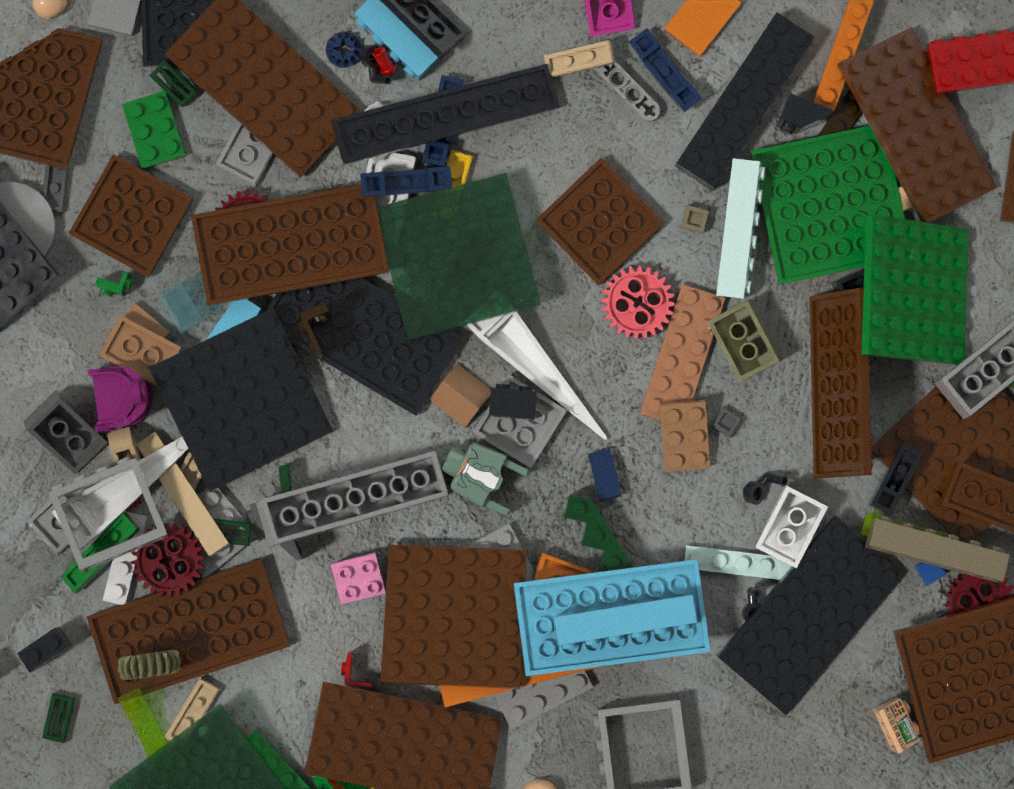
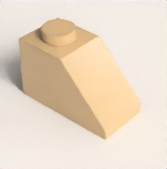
(123, 445)

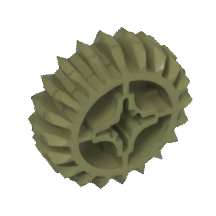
(149, 664)

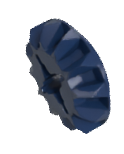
(351, 56)

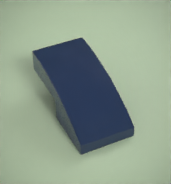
(604, 475)

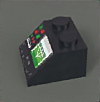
(801, 114)

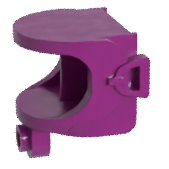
(120, 397)

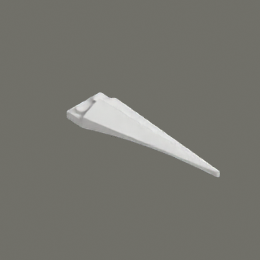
(518, 346)
(101, 504)

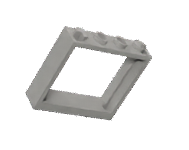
(122, 548)
(679, 736)

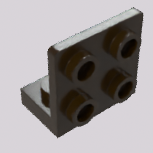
(317, 316)

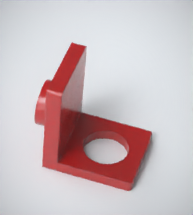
(346, 671)

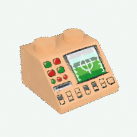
(897, 724)

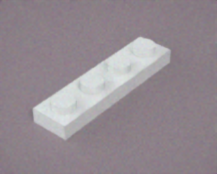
(121, 569)

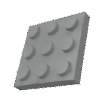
(521, 437)
(219, 508)

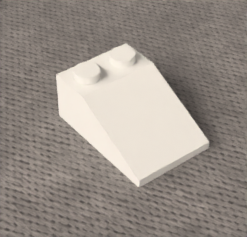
(791, 526)

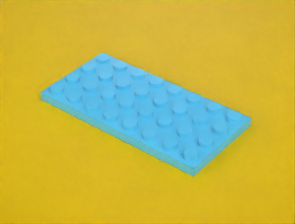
(561, 596)

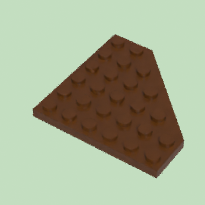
(46, 96)

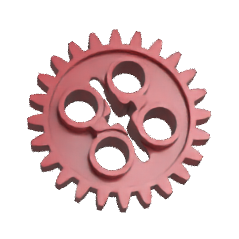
(649, 285)

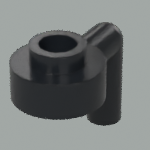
(372, 65)
(755, 491)
(752, 594)

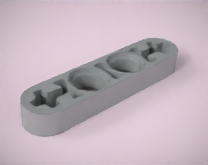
(622, 90)

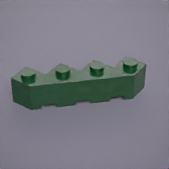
(597, 533)

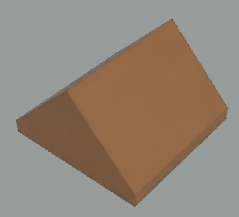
(460, 395)

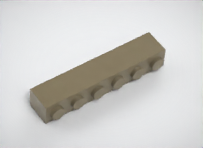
(937, 550)

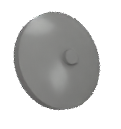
(31, 213)

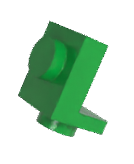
(108, 287)

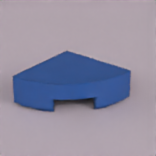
(929, 573)

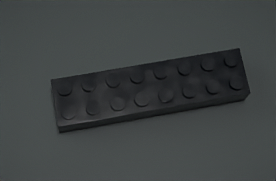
(744, 101)

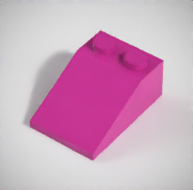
(609, 16)

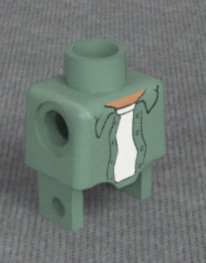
(478, 473)

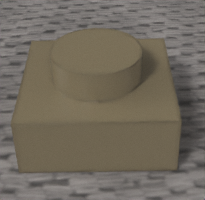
(694, 219)

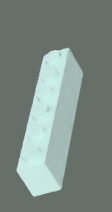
(739, 228)

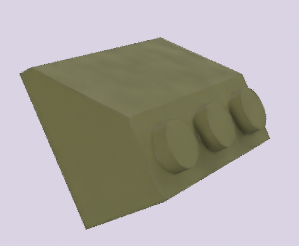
(745, 340)

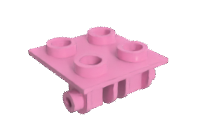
(358, 578)

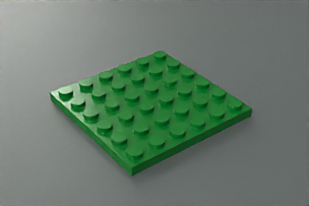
(820, 201)
(914, 290)

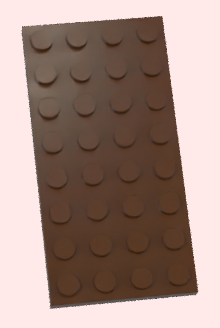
(261, 82)
(916, 126)
(289, 244)
(839, 386)
(211, 627)
(399, 742)

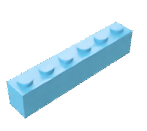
(624, 620)

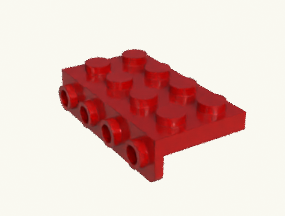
(972, 62)

